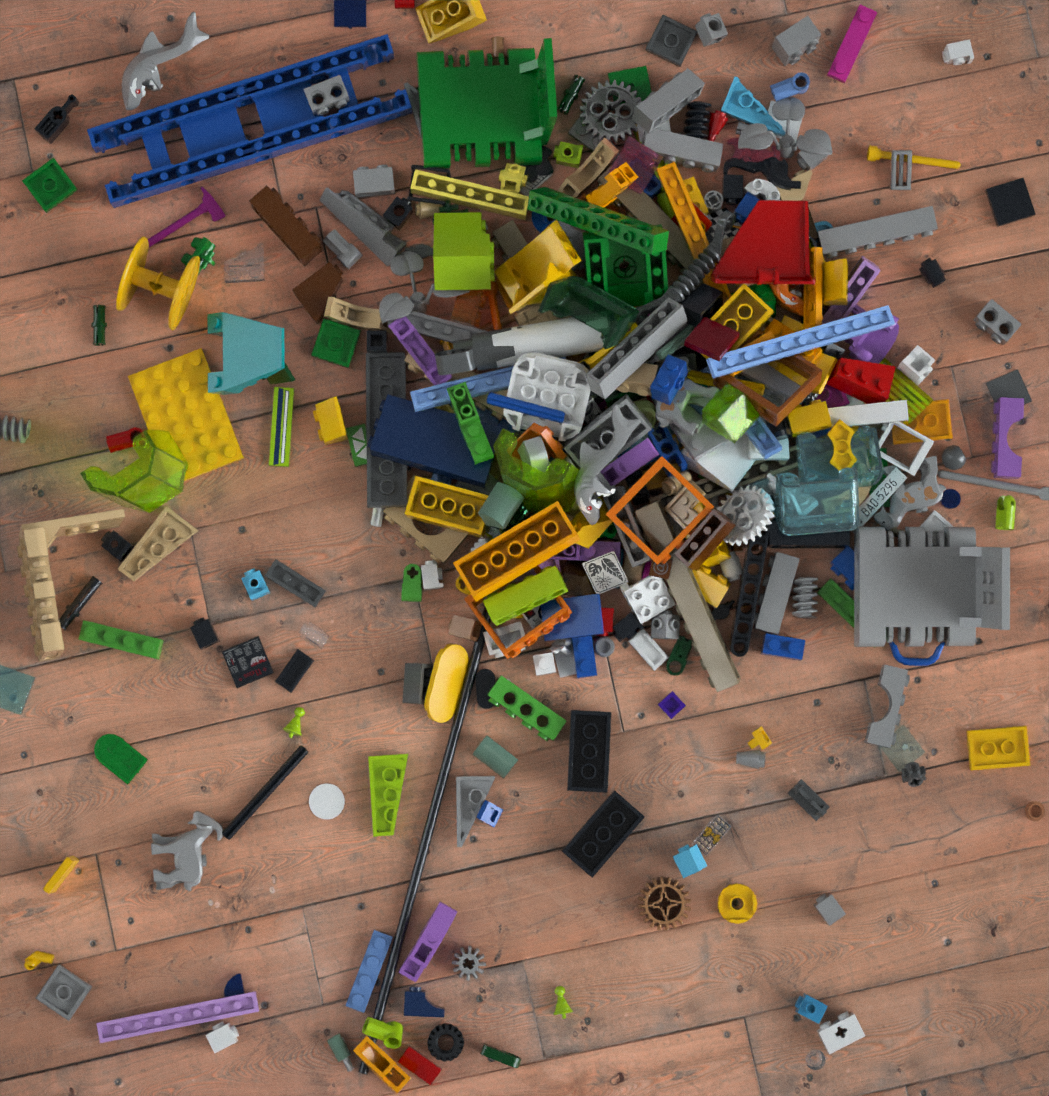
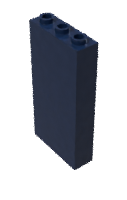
(428, 441)

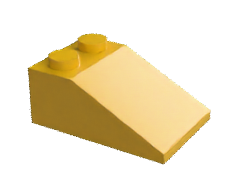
(449, 17)
(824, 362)

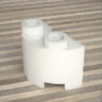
(762, 189)
(917, 365)
(507, 634)

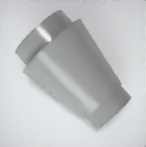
(752, 759)

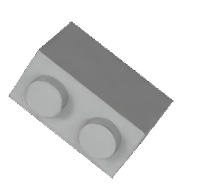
(373, 181)

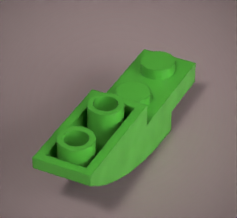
(470, 423)

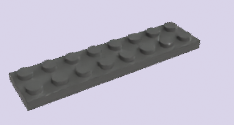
(384, 477)

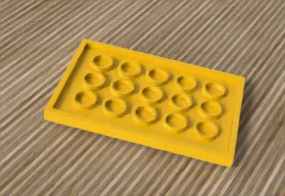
(178, 401)

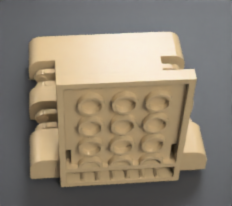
(39, 587)

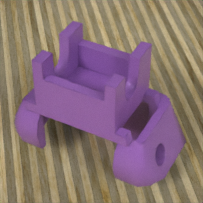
(873, 345)

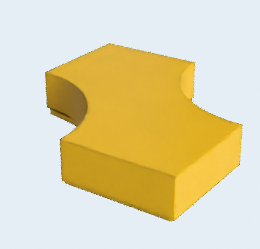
(841, 437)

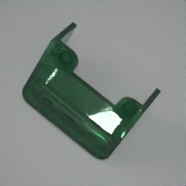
(591, 306)

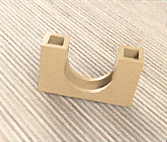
(439, 545)

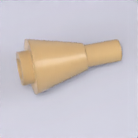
(426, 210)

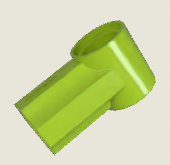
(388, 1032)

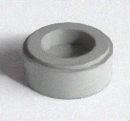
(604, 647)

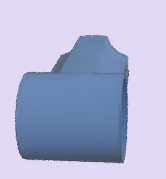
(788, 87)

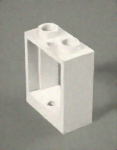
(921, 454)

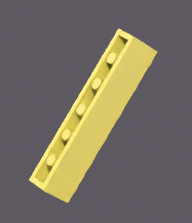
(470, 194)

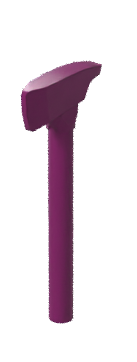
(208, 205)

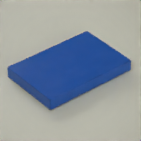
(583, 621)

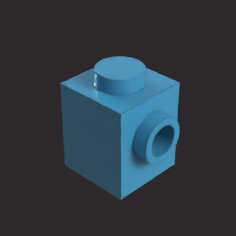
(810, 1008)

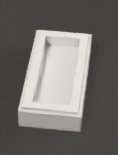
(648, 649)

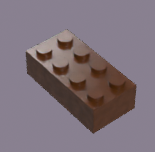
(285, 225)

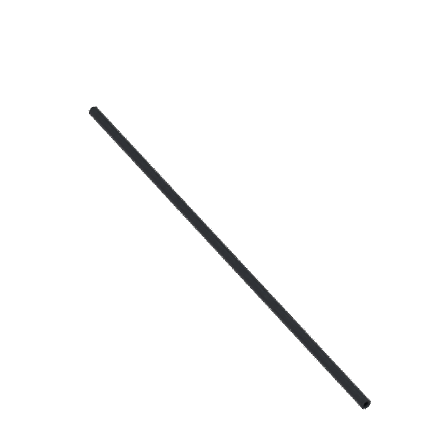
(428, 830)

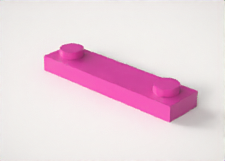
(852, 43)

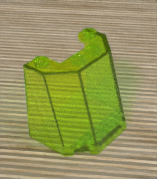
(148, 480)
(535, 486)

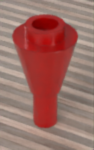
(716, 123)

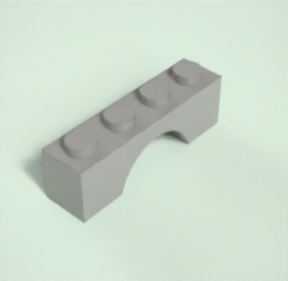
(893, 682)

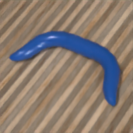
(916, 661)

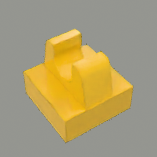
(760, 738)

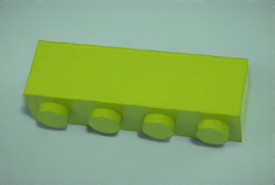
(525, 595)

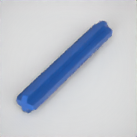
(525, 407)

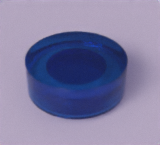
(950, 499)

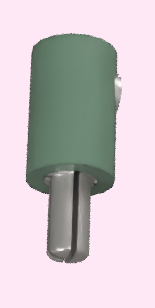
(340, 1050)

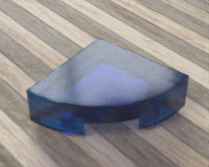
(234, 986)

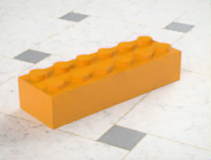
(516, 551)

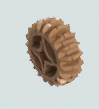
(666, 920)

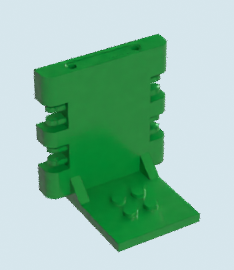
(486, 105)

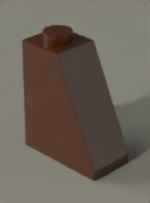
(317, 288)

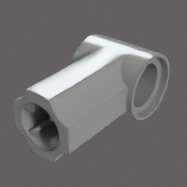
(345, 252)

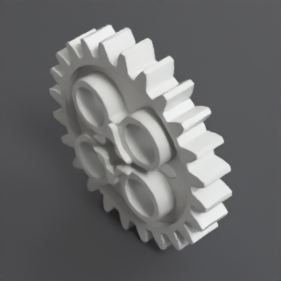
(749, 512)

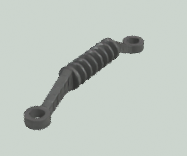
(696, 271)

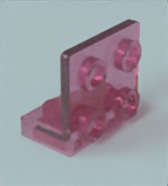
(641, 160)

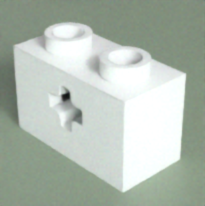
(834, 1042)

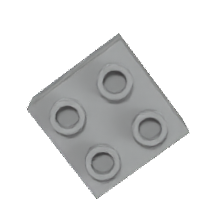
(796, 41)

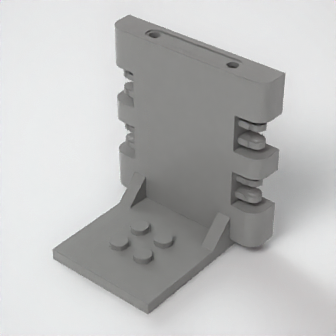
(927, 586)

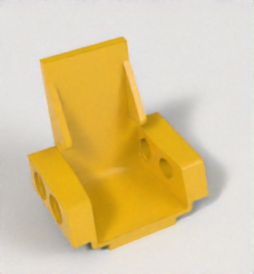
(537, 265)

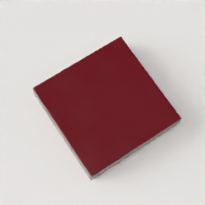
(711, 339)

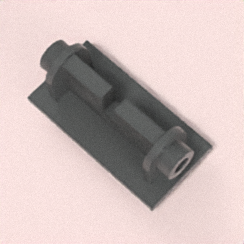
(809, 800)

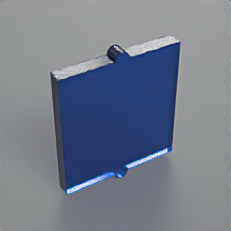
(350, 13)

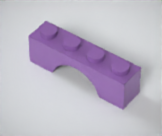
(1006, 463)

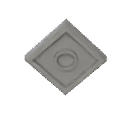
(64, 992)

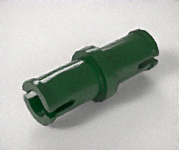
(570, 94)
(99, 325)

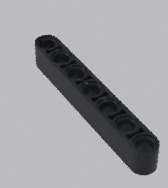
(743, 597)

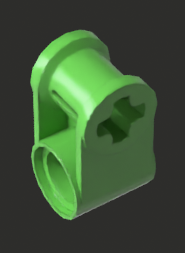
(412, 587)

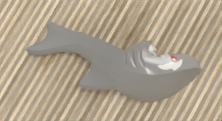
(144, 66)
(592, 461)

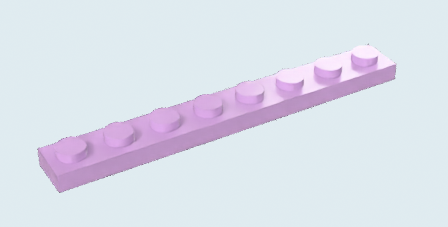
(177, 1017)

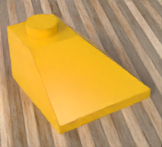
(590, 533)

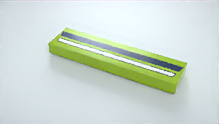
(281, 427)

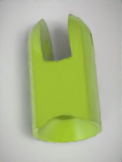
(1005, 513)

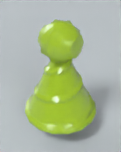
(294, 726)
(562, 1006)

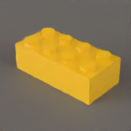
(743, 313)
(446, 506)

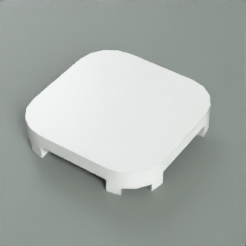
(550, 384)

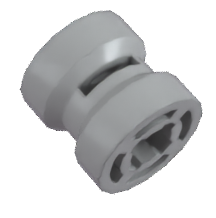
(711, 204)

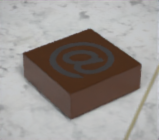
(661, 570)

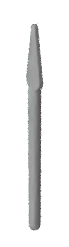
(1042, 492)

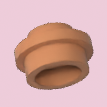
(1034, 811)

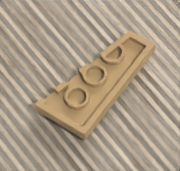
(159, 541)

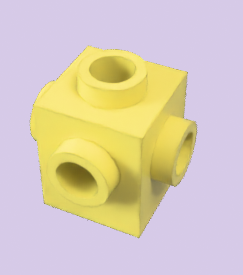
(513, 178)

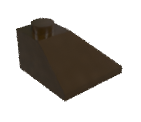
(576, 579)

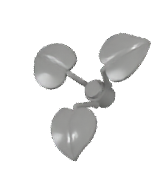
(813, 142)
(394, 305)

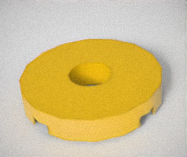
(725, 907)

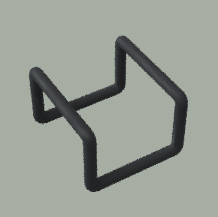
(411, 198)

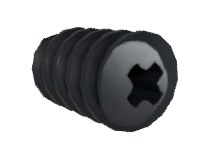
(696, 119)

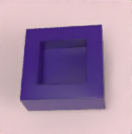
(671, 705)

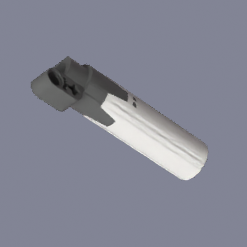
(506, 345)

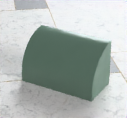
(500, 506)
(495, 756)

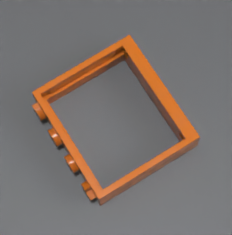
(664, 556)
(531, 637)

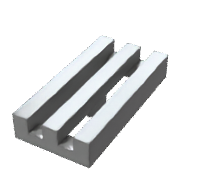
(901, 153)

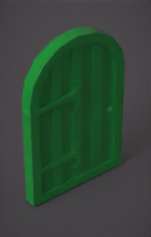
(119, 757)

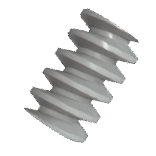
(14, 430)
(804, 597)

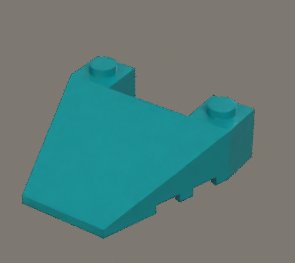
(249, 352)

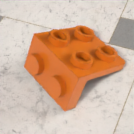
(552, 446)

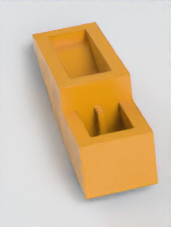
(382, 1065)

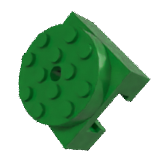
(638, 283)

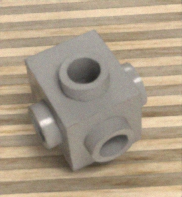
(665, 626)

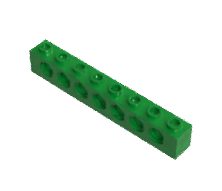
(598, 220)

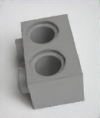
(324, 90)
(1000, 317)

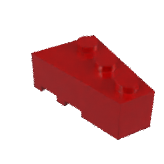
(862, 379)

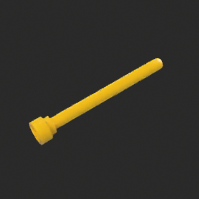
(875, 153)

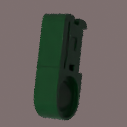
(679, 653)
(500, 1056)

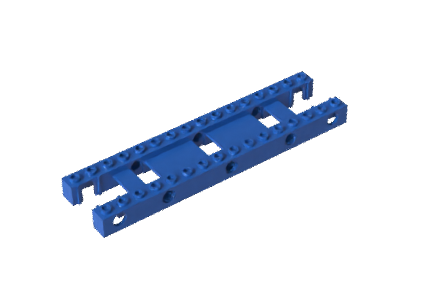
(215, 131)

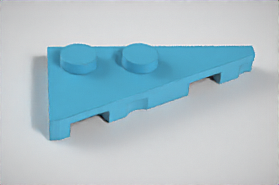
(744, 107)

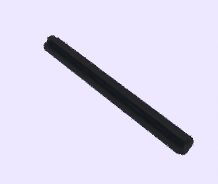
(265, 792)

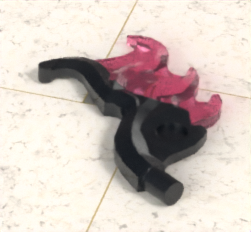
(761, 161)

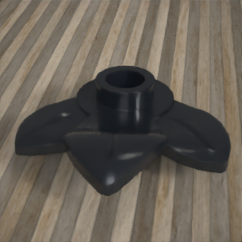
(543, 170)

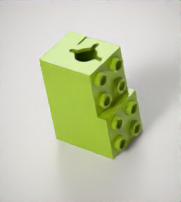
(462, 252)

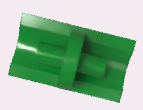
(204, 250)

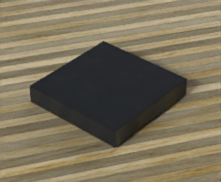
(1010, 202)

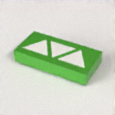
(358, 444)

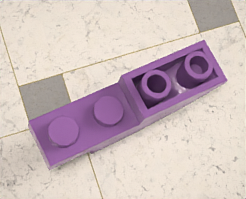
(629, 462)
(580, 553)
(428, 941)

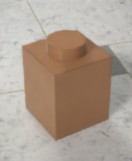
(465, 628)

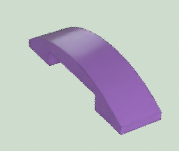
(418, 349)

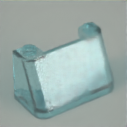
(815, 454)
(817, 505)

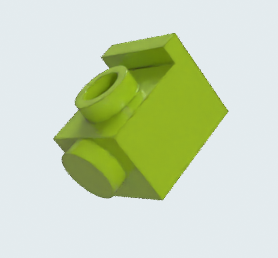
(572, 160)

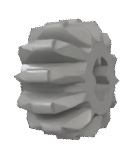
(471, 956)

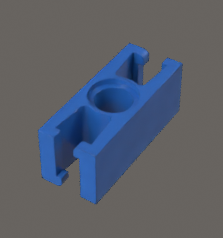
(668, 442)

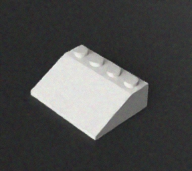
(723, 465)

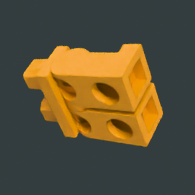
(617, 182)

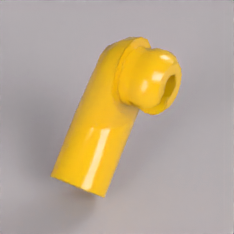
(36, 958)

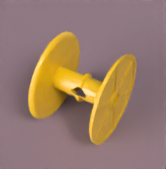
(137, 275)

